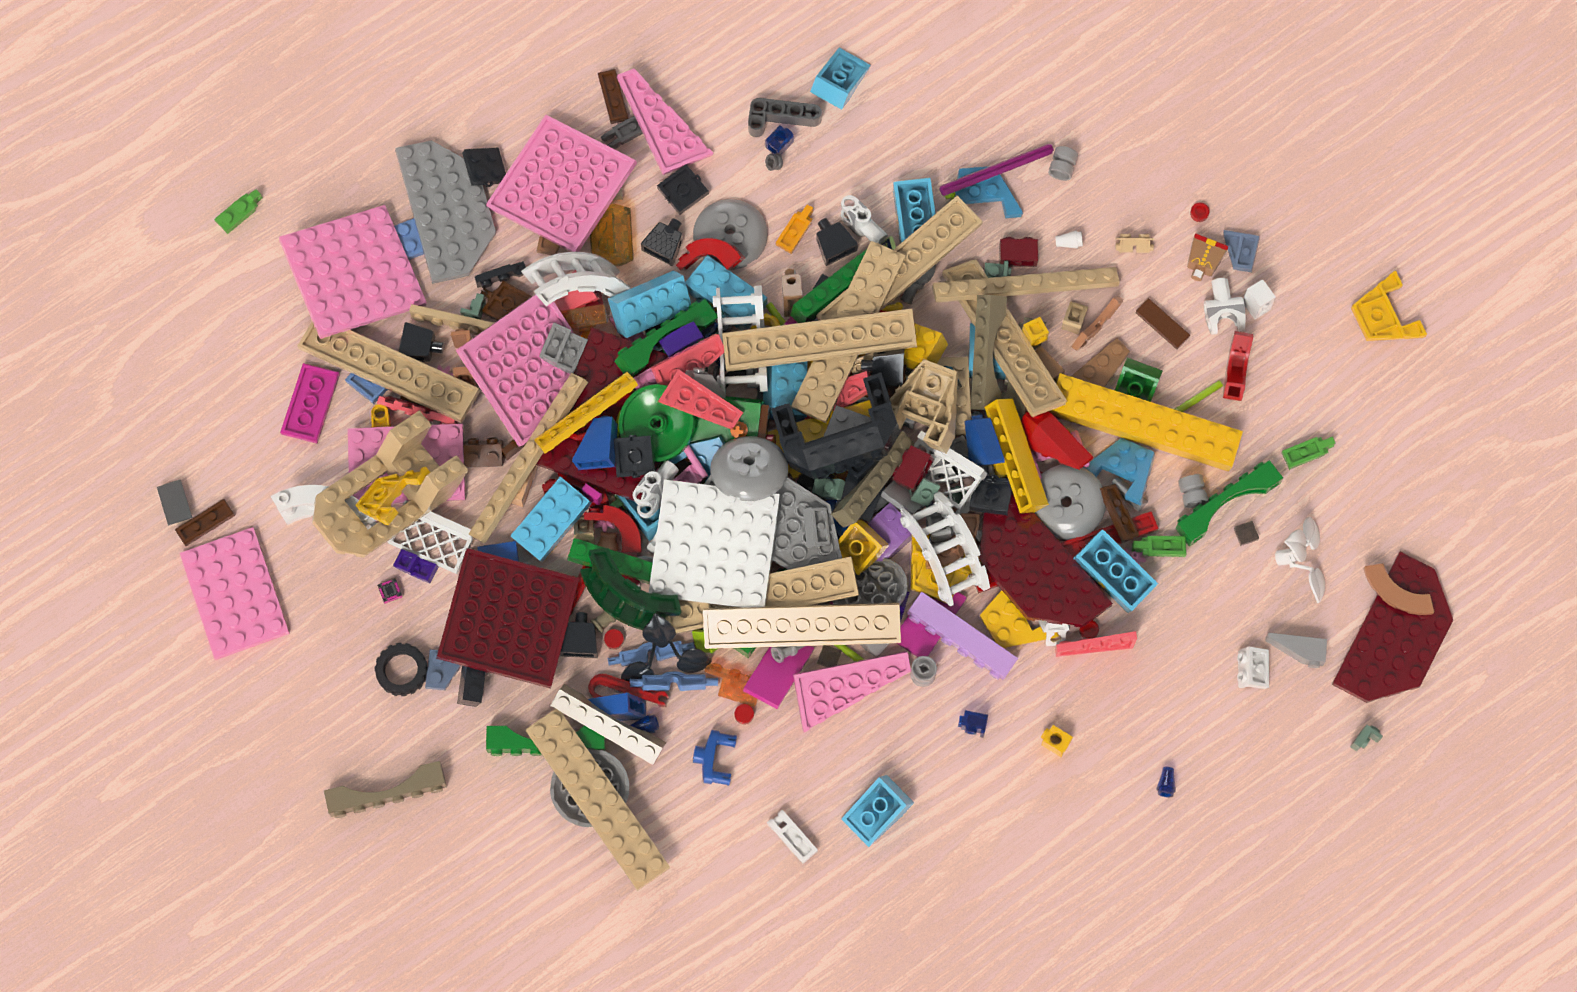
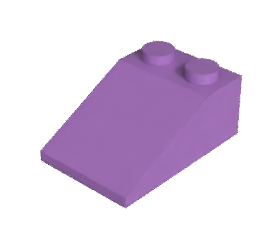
(889, 527)

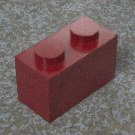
(1018, 252)
(913, 468)

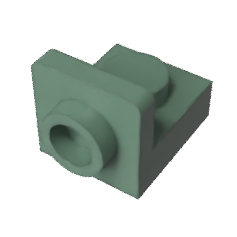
(997, 270)
(475, 308)
(828, 488)
(1362, 739)

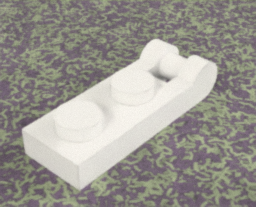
(792, 837)

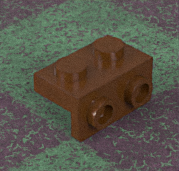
(483, 453)

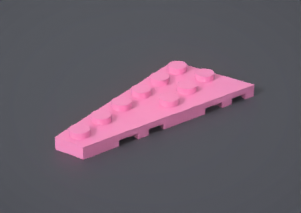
(663, 129)
(838, 687)

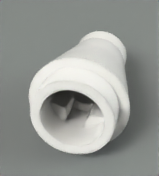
(1070, 240)

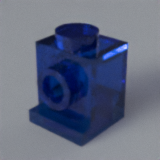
(779, 134)
(973, 723)

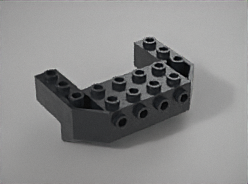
(845, 448)

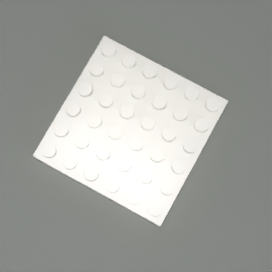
(713, 546)

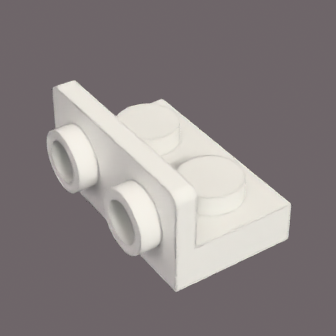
(1253, 668)

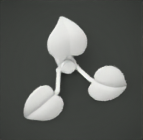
(1297, 552)

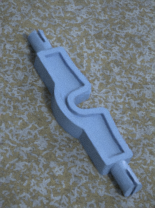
(641, 654)
(684, 681)

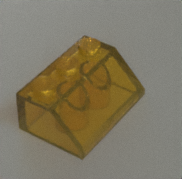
(613, 236)

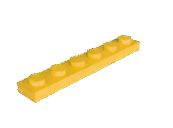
(586, 412)

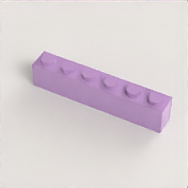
(962, 636)

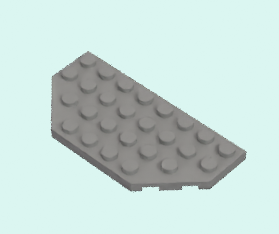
(446, 209)
(790, 537)

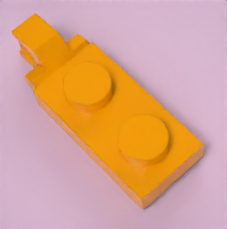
(795, 230)

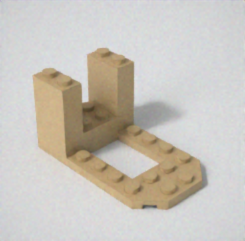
(397, 455)

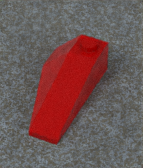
(1052, 439)

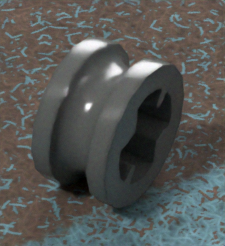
(773, 162)

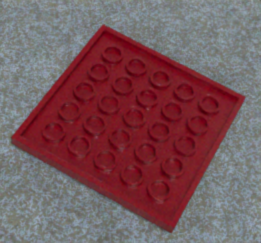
(508, 618)

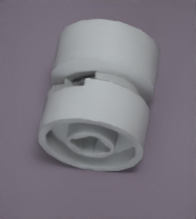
(1063, 162)
(1193, 489)
(923, 671)

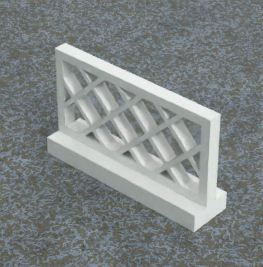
(961, 463)
(444, 525)

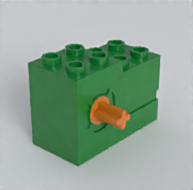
(746, 425)

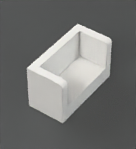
(1258, 299)

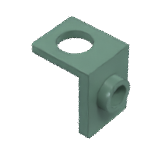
(925, 492)

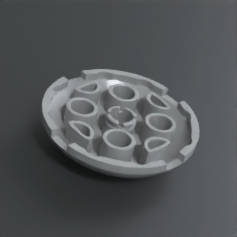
(743, 219)
(751, 482)
(1086, 506)
(879, 583)
(564, 802)

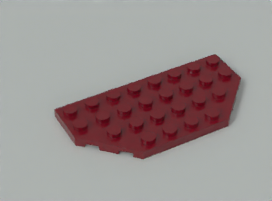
(1038, 570)
(1393, 645)

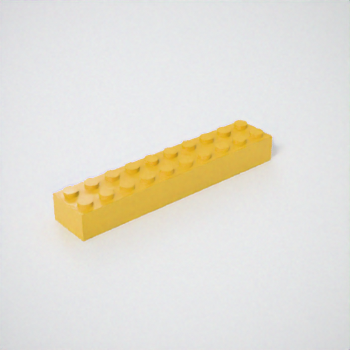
(1147, 423)

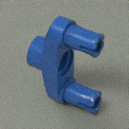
(706, 754)

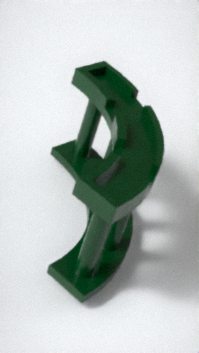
(621, 596)

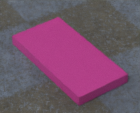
(310, 403)
(915, 637)
(773, 679)

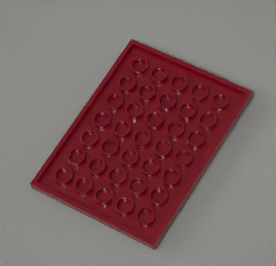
(599, 370)

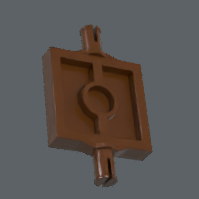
(503, 300)

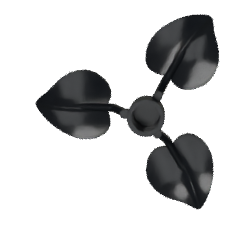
(660, 634)

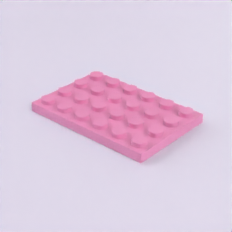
(440, 442)
(234, 593)

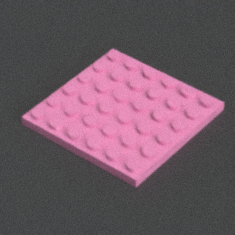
(561, 184)
(352, 271)
(509, 367)

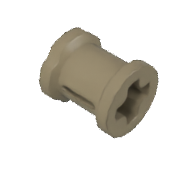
(602, 621)

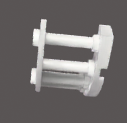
(591, 275)
(755, 299)
(298, 504)
(963, 538)

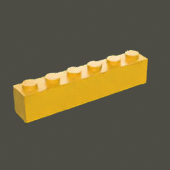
(1017, 455)

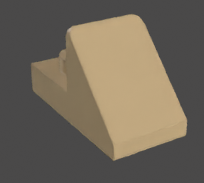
(1074, 317)
(584, 530)

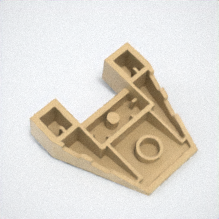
(931, 400)

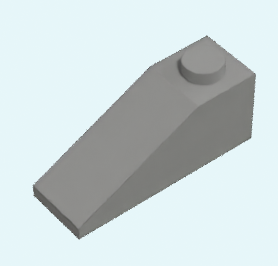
(1303, 649)

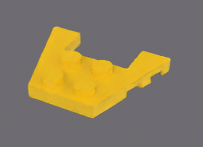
(1378, 317)
(384, 490)
(924, 580)
(1008, 624)

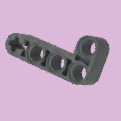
(784, 116)

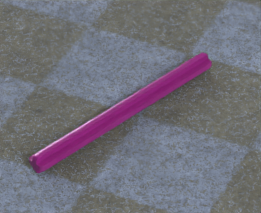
(996, 169)

